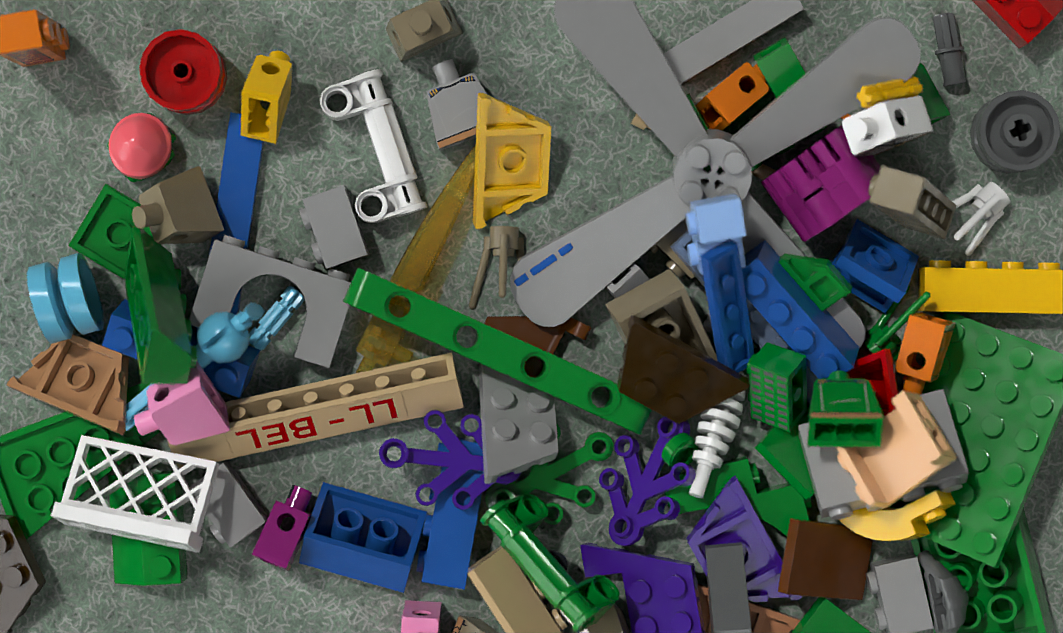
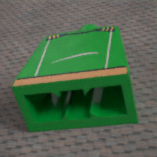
(844, 413)

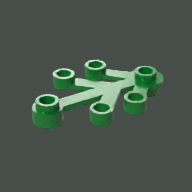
(543, 476)

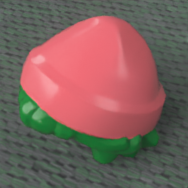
(141, 146)

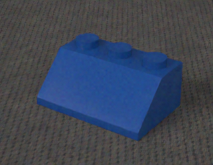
(362, 537)

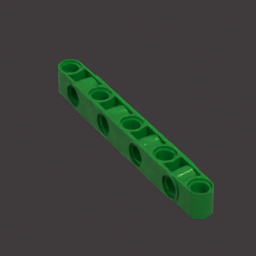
(495, 350)

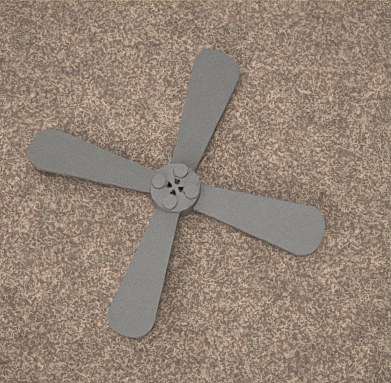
(630, 60)

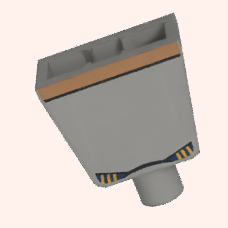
(453, 105)

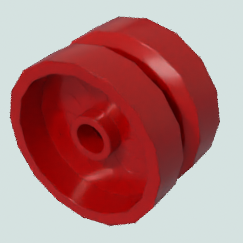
(163, 62)

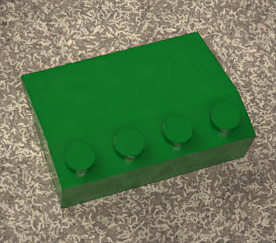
(999, 598)

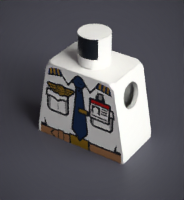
(877, 129)

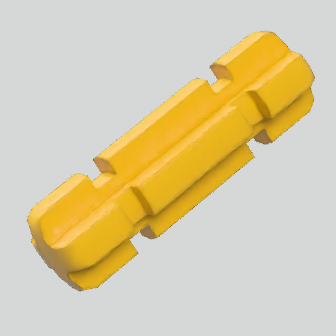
(889, 90)

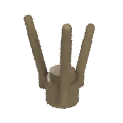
(503, 242)

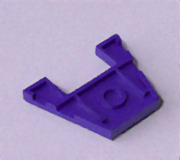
(658, 589)

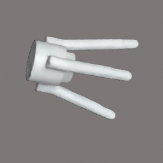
(988, 205)

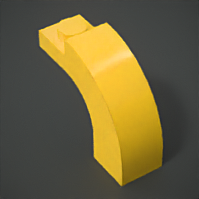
(900, 523)

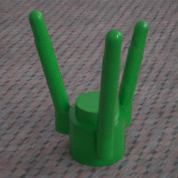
(885, 337)

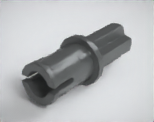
(949, 49)

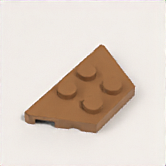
(80, 381)

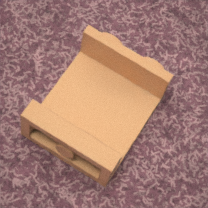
(908, 453)

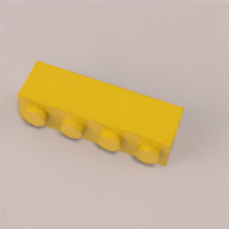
(992, 289)

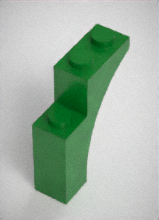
(771, 504)

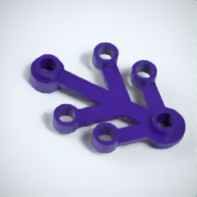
(457, 460)
(644, 485)

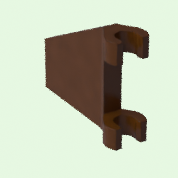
(541, 337)

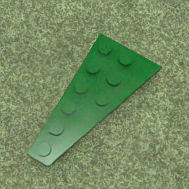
(40, 458)

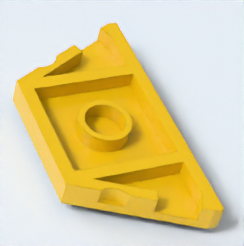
(509, 159)

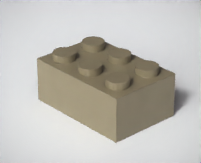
(664, 305)

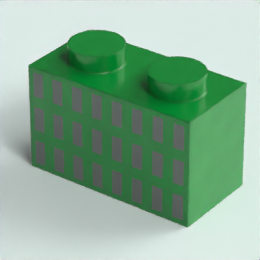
(777, 386)

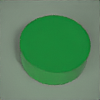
(679, 450)

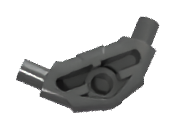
(945, 594)

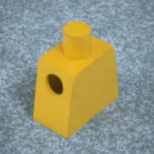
(270, 82)

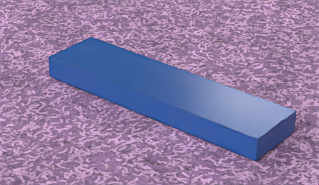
(727, 305)

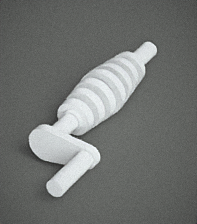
(716, 429)

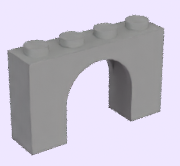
(233, 266)
(836, 487)

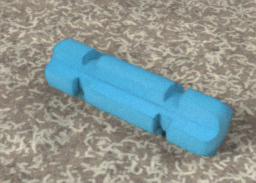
(275, 318)

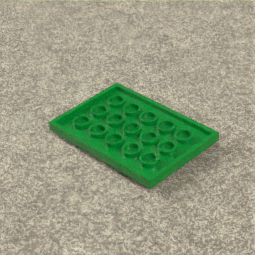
(1005, 413)

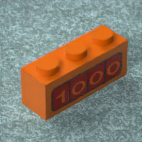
(32, 38)

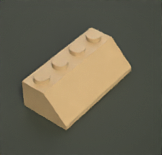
(512, 595)

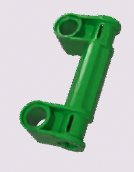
(514, 524)

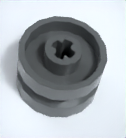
(1036, 128)

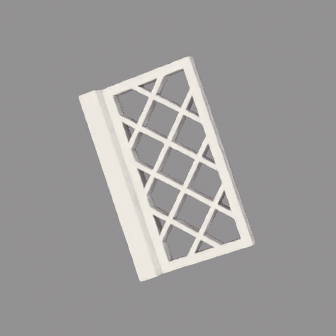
(130, 524)

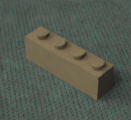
(912, 202)

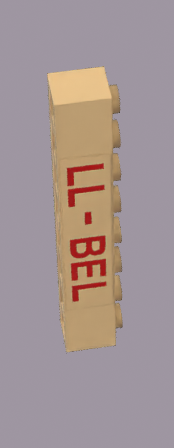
(332, 408)

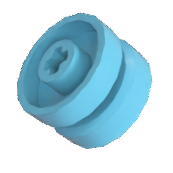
(65, 298)

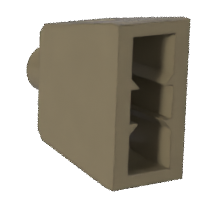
(422, 28)
(179, 210)

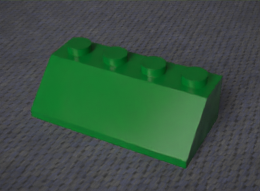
(157, 312)

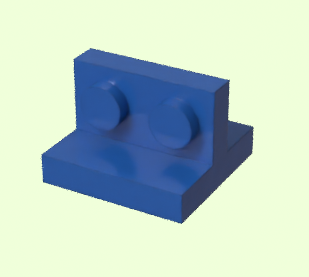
(875, 266)

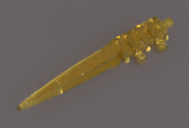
(381, 338)

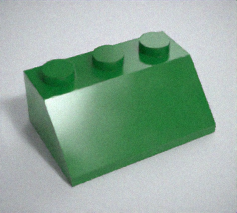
(142, 561)

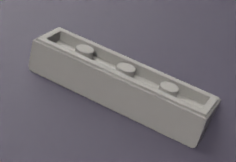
(729, 36)

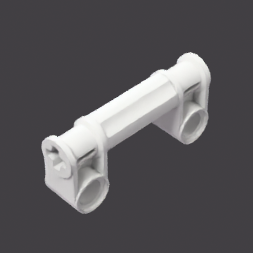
(387, 143)

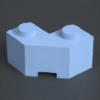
(712, 223)

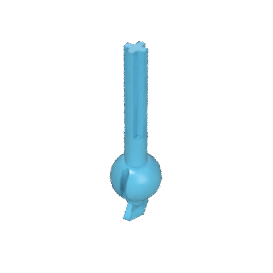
(220, 339)

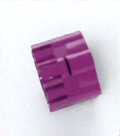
(822, 184)

